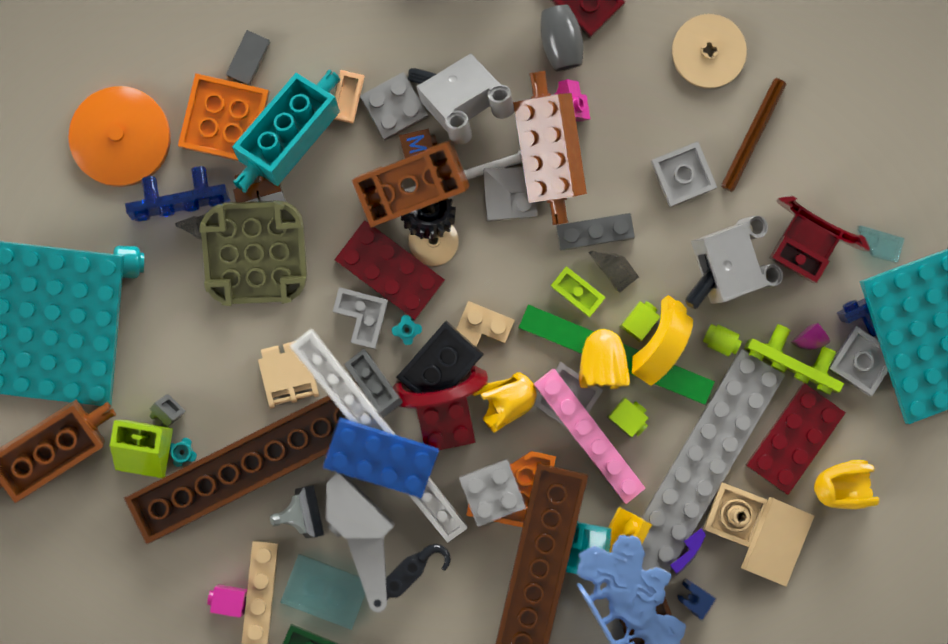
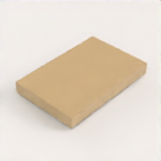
(777, 541)

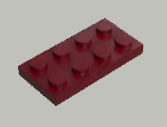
(389, 270)
(795, 438)

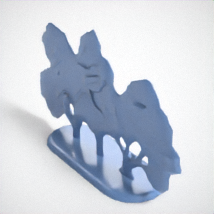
(630, 592)

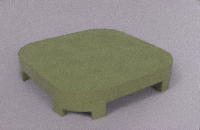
(253, 252)

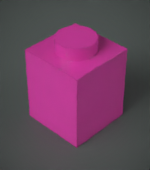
(227, 600)

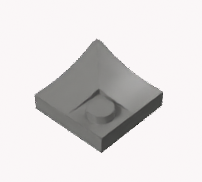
(507, 194)

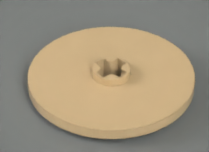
(722, 37)

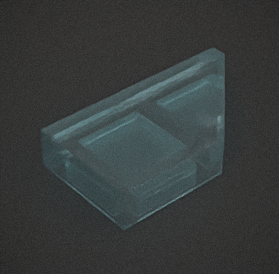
(882, 244)

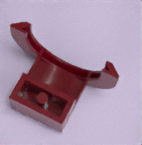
(810, 241)
(445, 413)

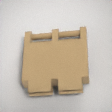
(285, 375)

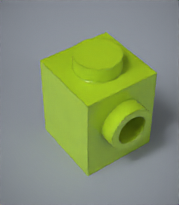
(629, 417)

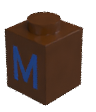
(417, 142)

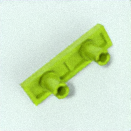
(783, 362)

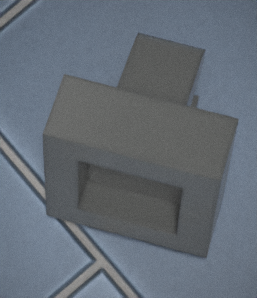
(166, 410)

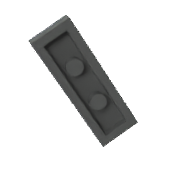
(595, 231)
(373, 383)

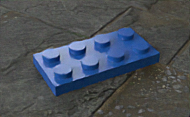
(380, 458)

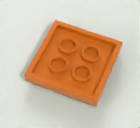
(219, 115)

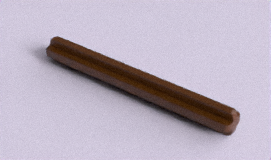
(753, 134)

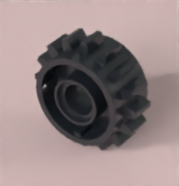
(433, 224)

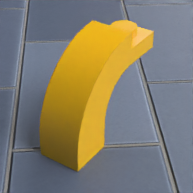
(667, 343)

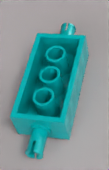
(286, 129)

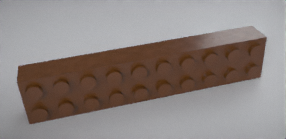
(235, 470)

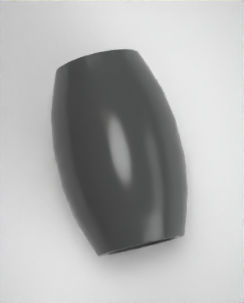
(561, 37)

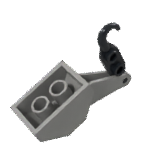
(364, 527)

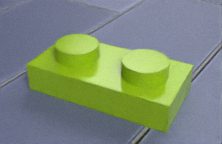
(577, 291)

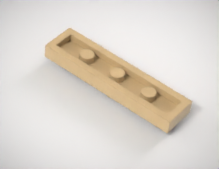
(260, 592)

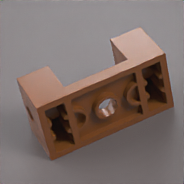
(436, 176)

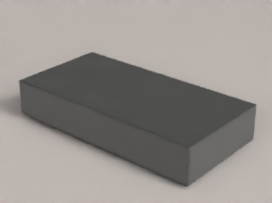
(248, 58)

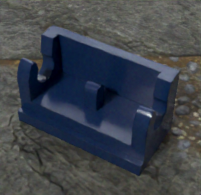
(699, 601)

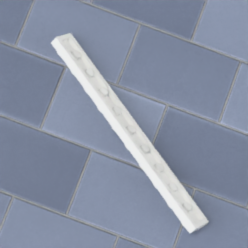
(360, 410)

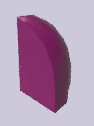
(812, 338)

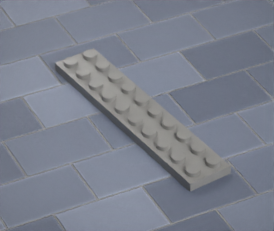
(707, 458)

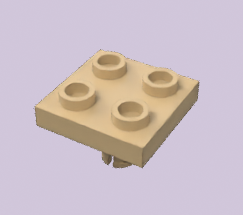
(735, 514)

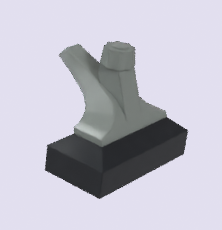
(302, 513)

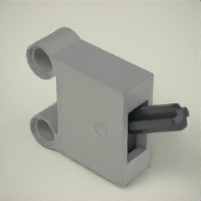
(461, 94)
(730, 263)

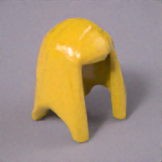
(604, 361)
(507, 400)
(846, 486)

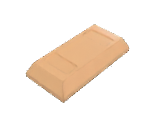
(348, 95)

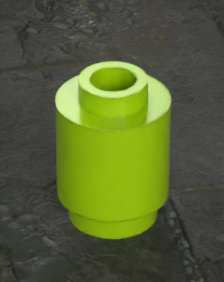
(722, 340)

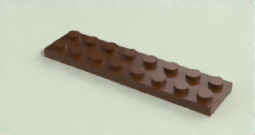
(542, 556)

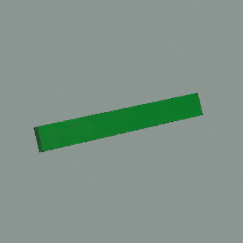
(574, 336)

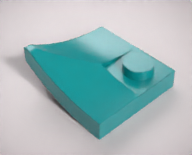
(584, 538)

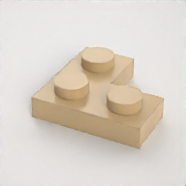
(480, 320)

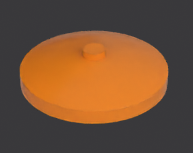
(119, 136)

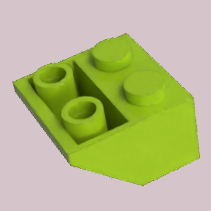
(140, 447)

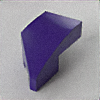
(694, 544)

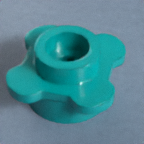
(399, 330)
(189, 454)

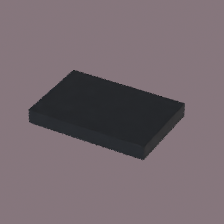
(440, 362)

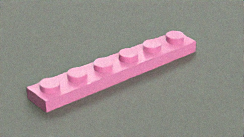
(589, 436)

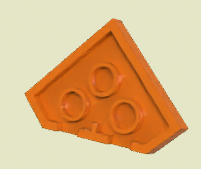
(524, 473)

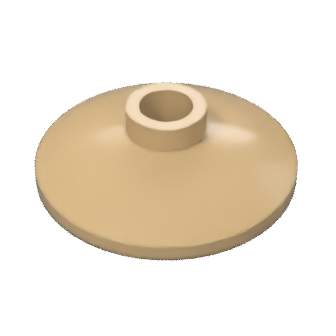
(435, 254)

